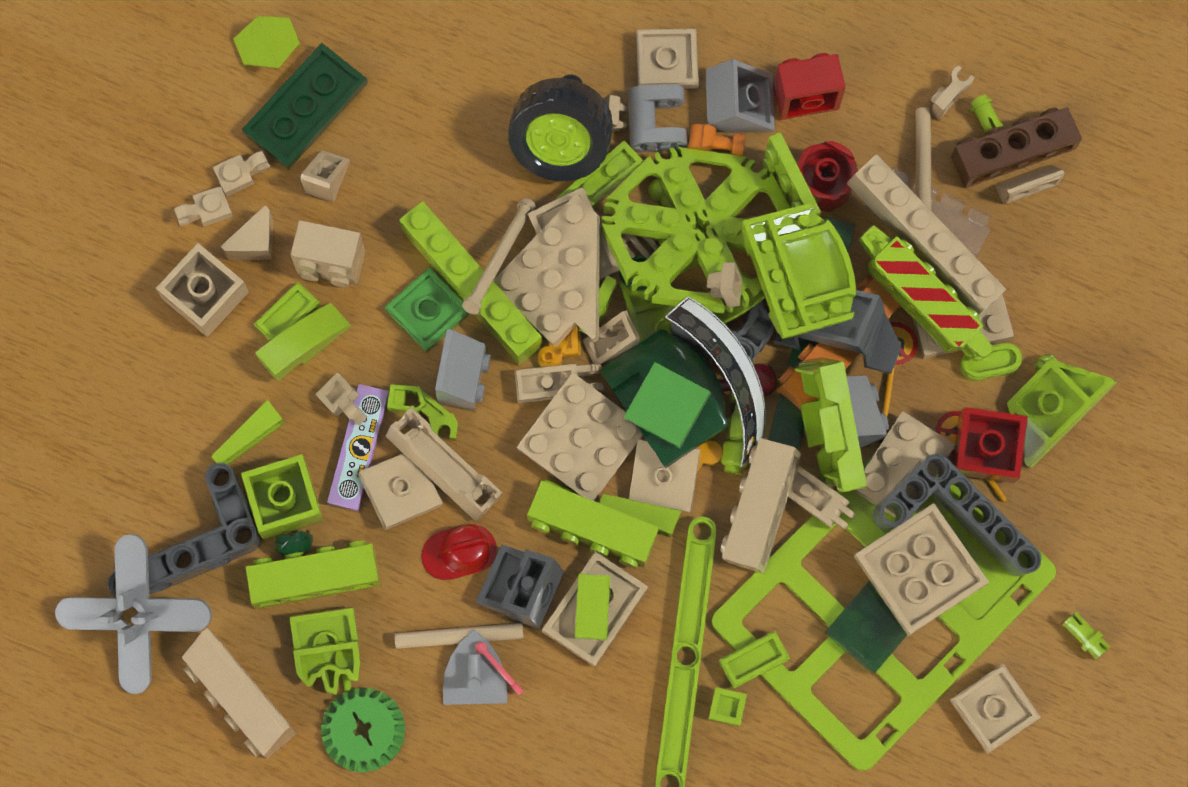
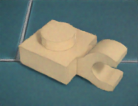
(945, 98)
(236, 174)
(209, 207)
(339, 398)

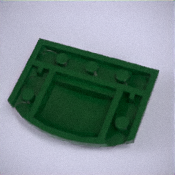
(629, 371)

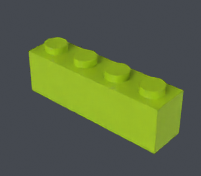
(592, 524)
(312, 575)

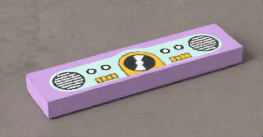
(358, 449)

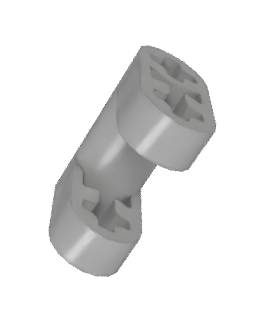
(642, 120)

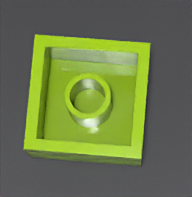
(282, 497)

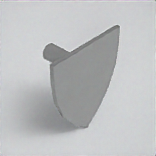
(472, 677)

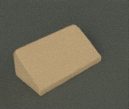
(1029, 183)

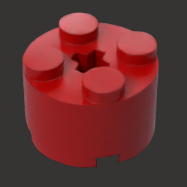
(835, 161)

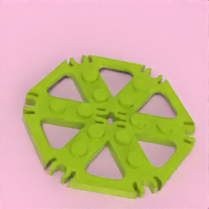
(679, 223)

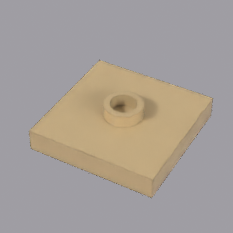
(667, 57)
(661, 486)
(399, 491)
(995, 708)

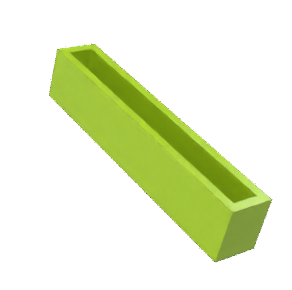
(462, 275)

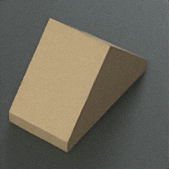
(324, 175)
(253, 239)
(614, 339)

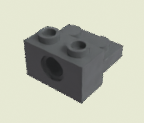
(521, 585)

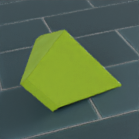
(266, 41)

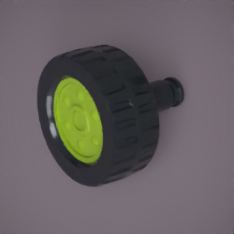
(560, 129)

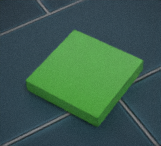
(427, 309)
(667, 405)

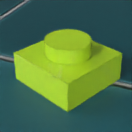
(727, 706)

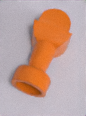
(705, 138)

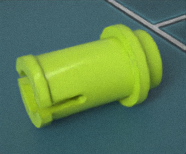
(985, 112)

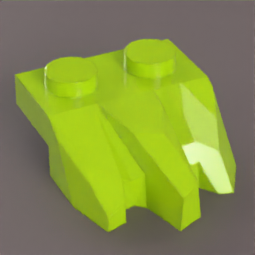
(326, 646)

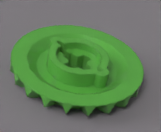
(385, 734)

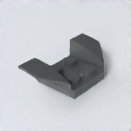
(865, 334)

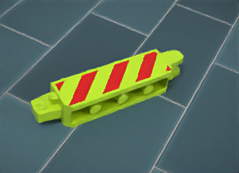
(923, 295)

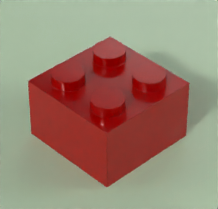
(808, 86)
(990, 444)

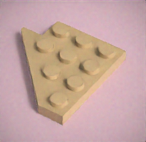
(558, 274)

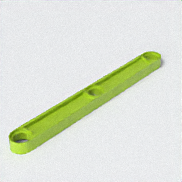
(688, 634)

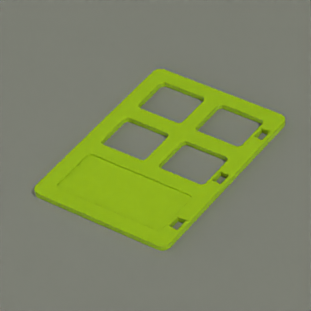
(974, 621)

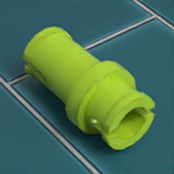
(1086, 635)

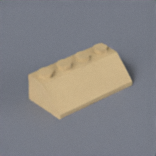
(237, 694)

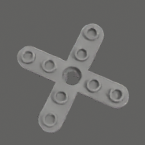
(152, 615)

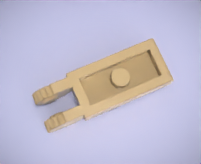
(545, 382)

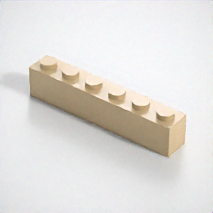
(926, 233)

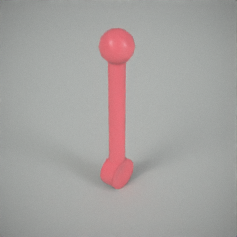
(481, 648)

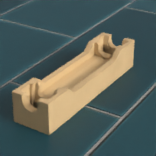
(443, 464)

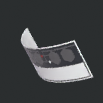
(732, 361)

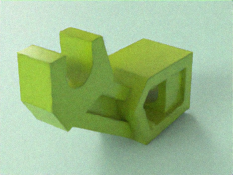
(437, 415)

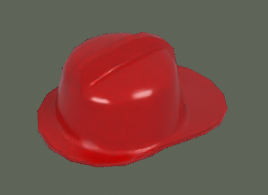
(459, 552)

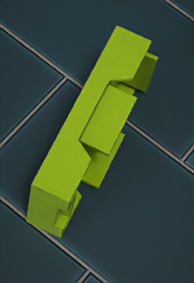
(832, 423)

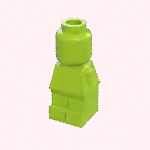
(733, 447)

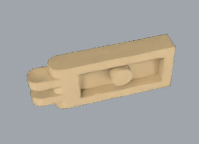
(819, 499)

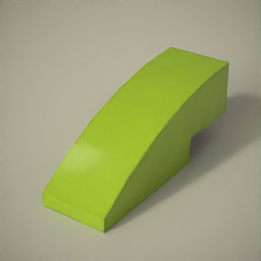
(302, 341)

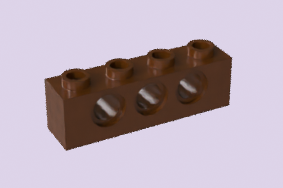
(976, 169)

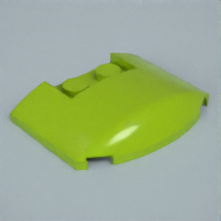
(801, 269)

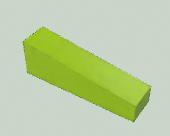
(253, 431)
(657, 515)

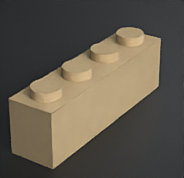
(760, 505)

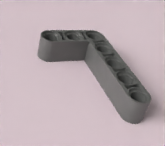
(961, 510)

